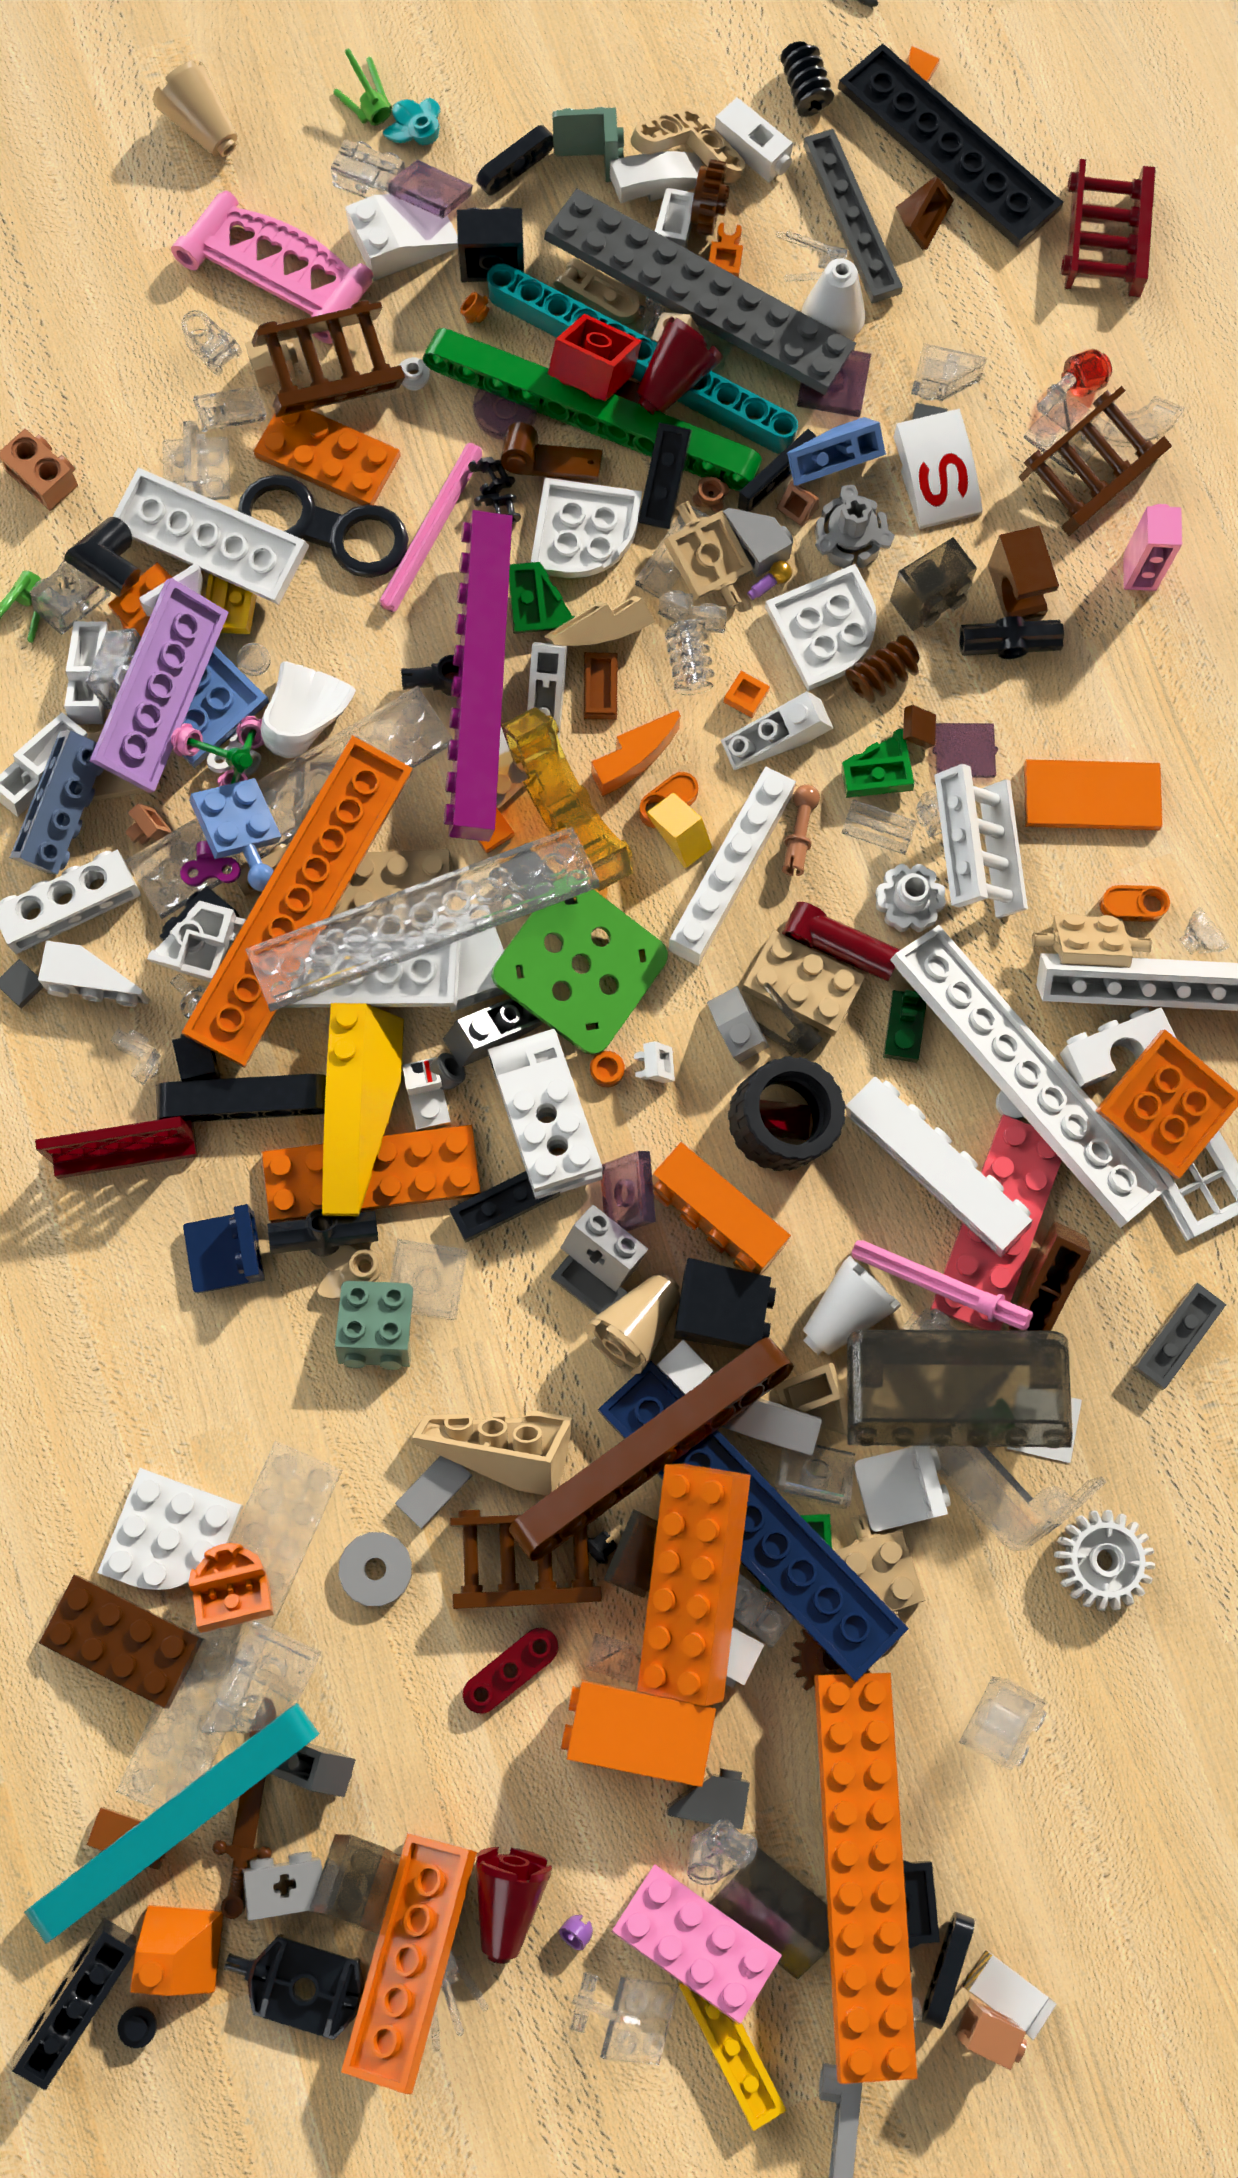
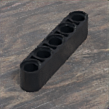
(242, 1098)

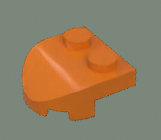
(229, 1588)

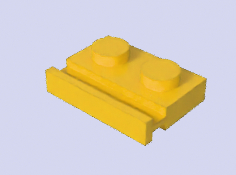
(236, 601)

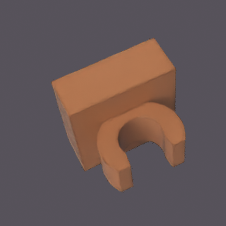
(147, 826)

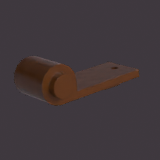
(526, 457)

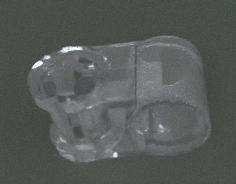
(213, 344)
(719, 1852)

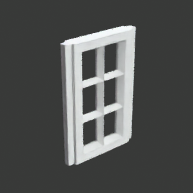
(1174, 1198)

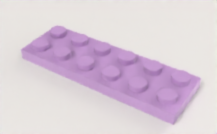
(159, 685)

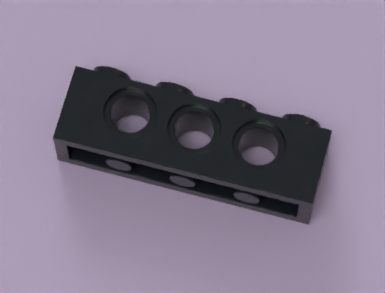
(74, 2004)

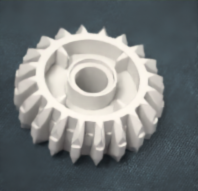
(1126, 1555)

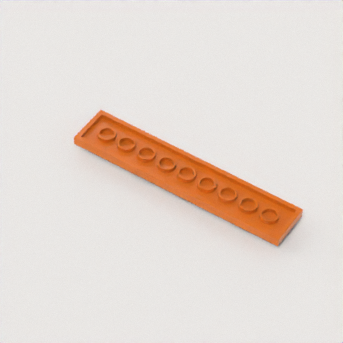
(299, 892)
(865, 1879)

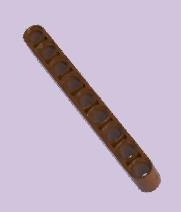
(650, 1449)

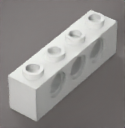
(85, 903)

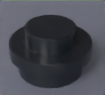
(137, 2027)

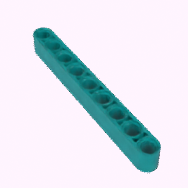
(171, 1823)

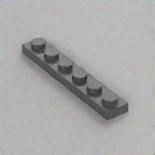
(852, 216)

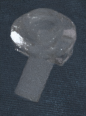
(190, 995)

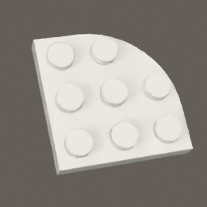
(584, 527)
(825, 625)
(166, 1532)

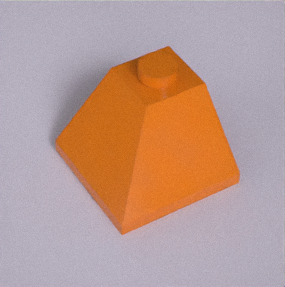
(177, 1951)

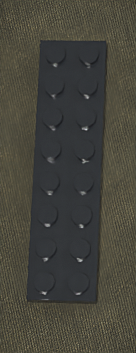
(950, 145)

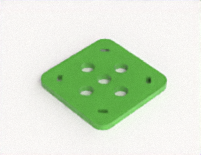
(586, 1001)

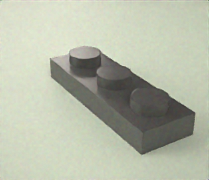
(1179, 1336)

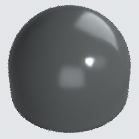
(449, 1071)

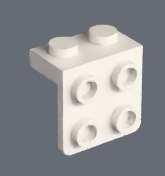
(901, 1487)

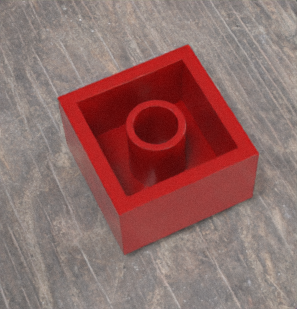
(594, 357)

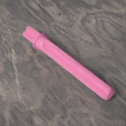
(983, 1302)

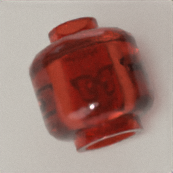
(1091, 371)

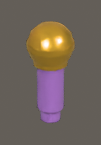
(779, 573)

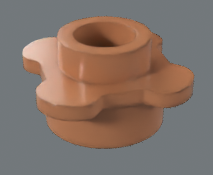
(714, 486)

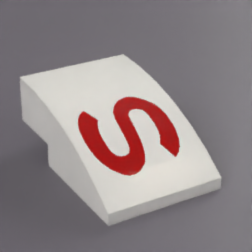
(938, 468)

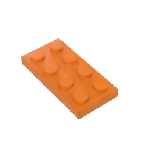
(328, 455)

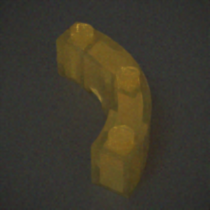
(559, 796)

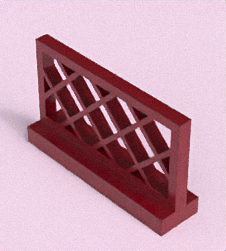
(119, 1147)

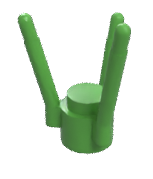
(374, 104)
(21, 593)

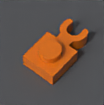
(727, 252)

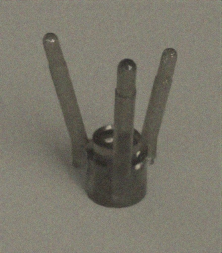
(803, 1035)

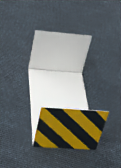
(1009, 1994)

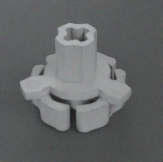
(852, 528)

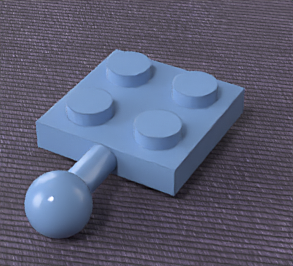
(237, 822)

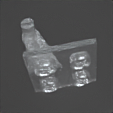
(1059, 416)
(636, 2020)

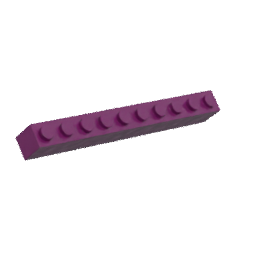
(479, 677)

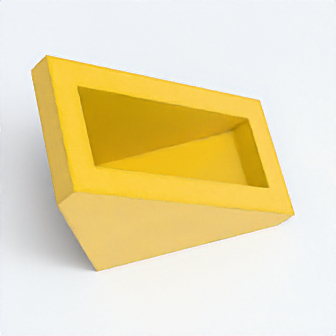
(681, 829)

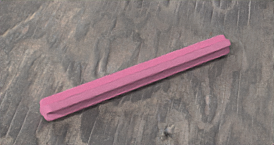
(430, 529)

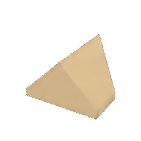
(817, 1394)

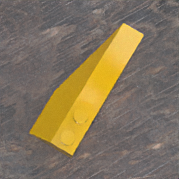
(359, 1100)

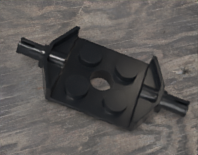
(273, 1980)

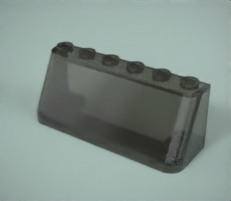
(959, 1388)

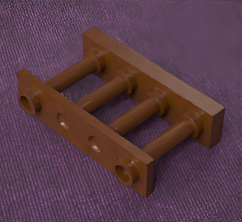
(321, 391)
(1123, 471)
(509, 1591)

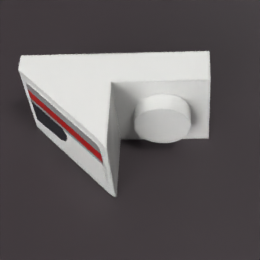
(425, 1095)

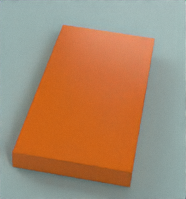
(1092, 794)

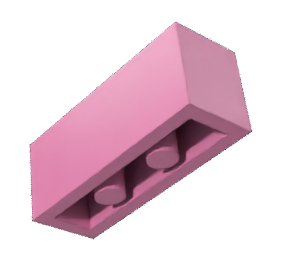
(1152, 547)

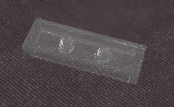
(660, 570)

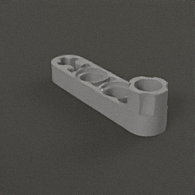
(846, 2120)

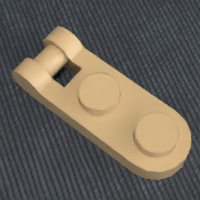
(598, 292)

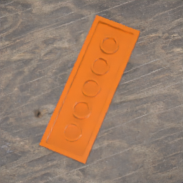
(406, 1172)
(409, 1963)

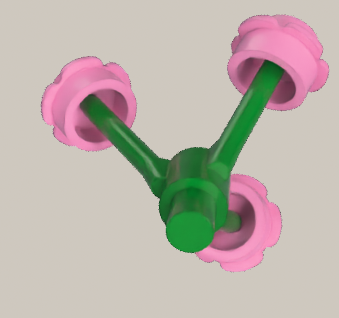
(190, 741)

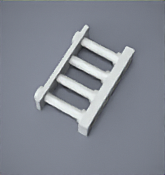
(963, 846)

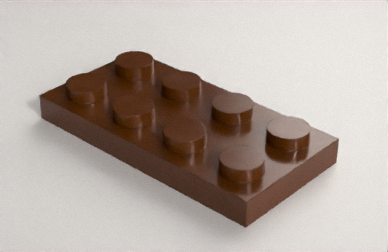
(121, 1641)

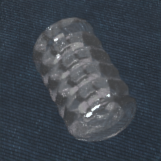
(687, 657)

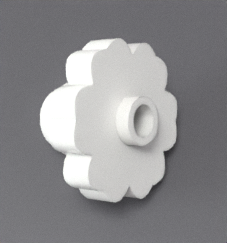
(910, 897)

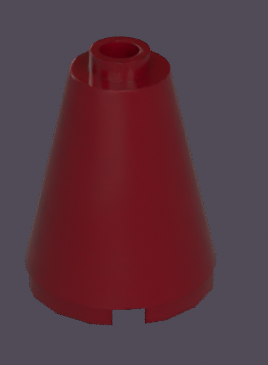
(675, 366)
(508, 1899)

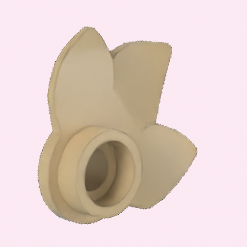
(346, 1266)

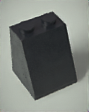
(723, 1305)

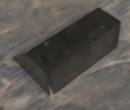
(777, 1911)

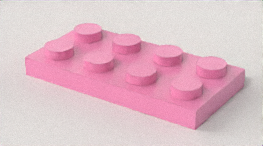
(697, 1944)

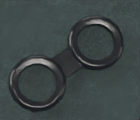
(329, 527)

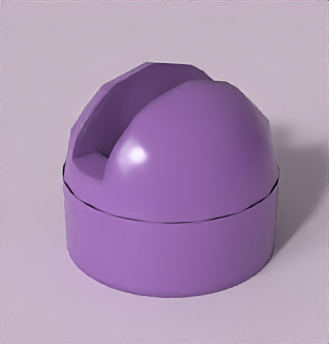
(576, 1933)

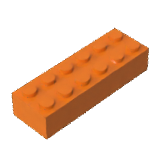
(693, 1584)

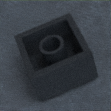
(489, 239)

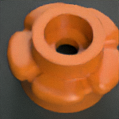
(475, 308)

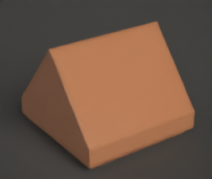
(798, 504)

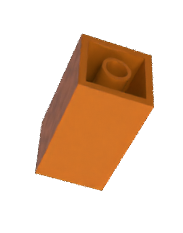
(639, 1733)

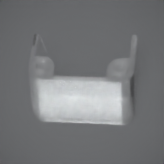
(1003, 1502)

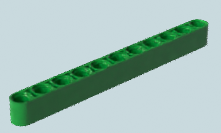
(612, 419)

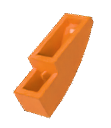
(634, 753)

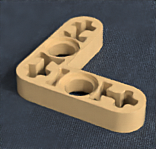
(690, 128)

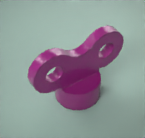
(209, 867)

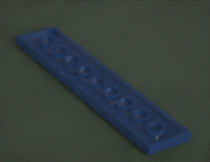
(777, 1542)

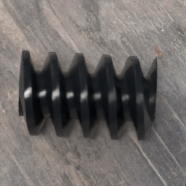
(806, 78)

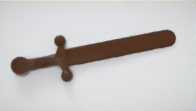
(242, 1847)

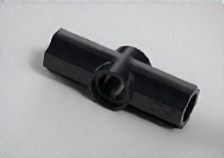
(1011, 637)
(322, 1233)

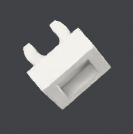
(658, 1062)

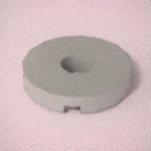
(353, 1565)

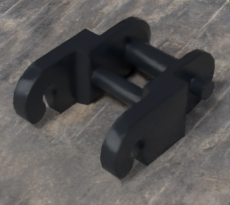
(489, 465)
(497, 501)

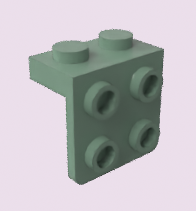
(588, 133)
(374, 1324)

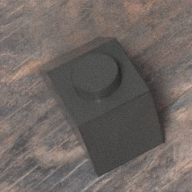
(318, 1770)
(717, 1799)

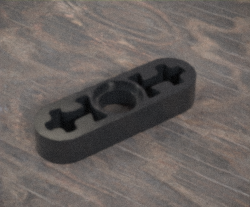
(515, 160)
(947, 1970)

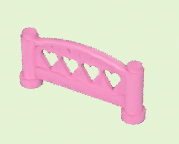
(211, 240)

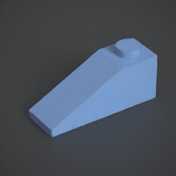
(836, 450)

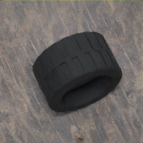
(814, 1086)

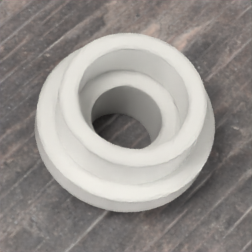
(417, 380)

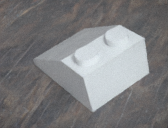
(397, 234)

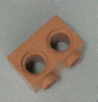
(34, 471)
(991, 2034)

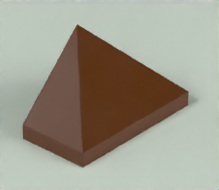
(925, 211)

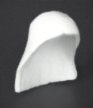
(302, 709)

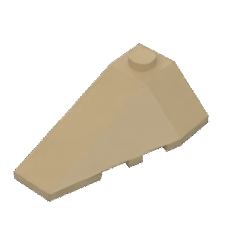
(514, 1451)

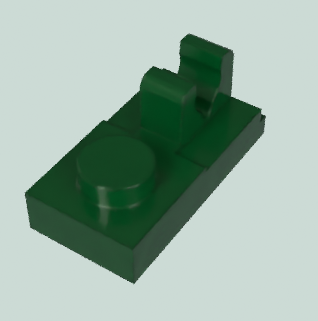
(905, 1026)

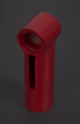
(815, 930)

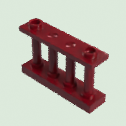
(1137, 217)

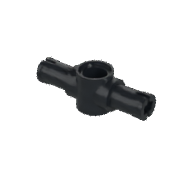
(430, 676)

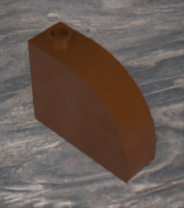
(1052, 1276)

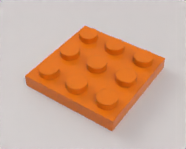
(1169, 1104)

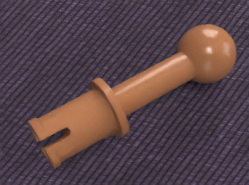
(805, 799)

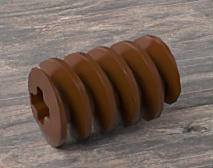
(883, 669)

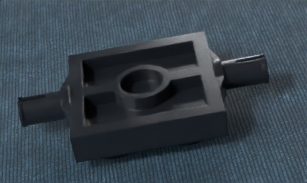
(920, 1903)

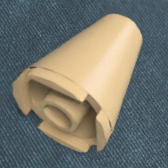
(196, 108)
(636, 1322)

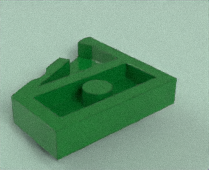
(534, 600)
(879, 769)

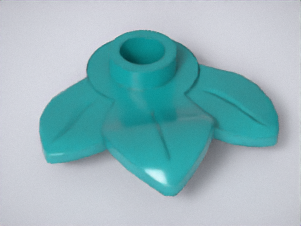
(414, 122)

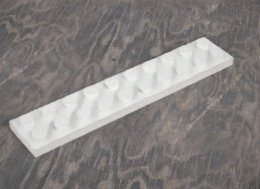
(1029, 1075)

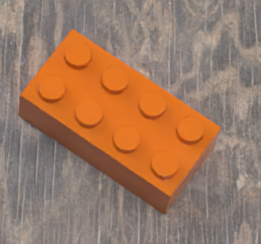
(718, 1210)

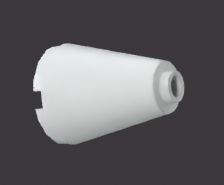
(837, 299)
(849, 1305)

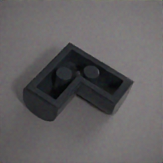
(100, 557)

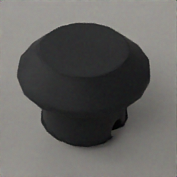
(600, 1548)

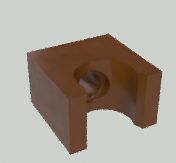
(1022, 573)

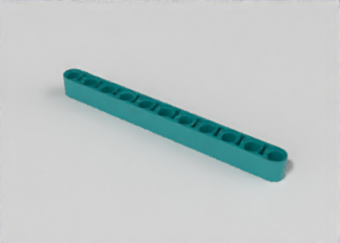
(705, 401)

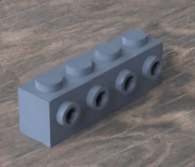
(58, 804)

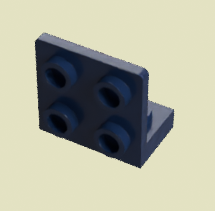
(224, 1251)

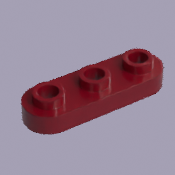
(493, 1676)

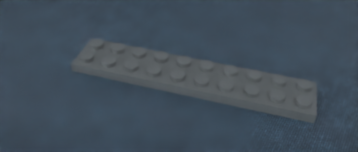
(701, 289)

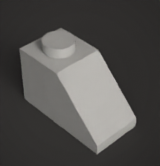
(760, 538)
(737, 1025)

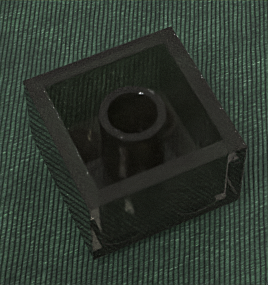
(933, 584)

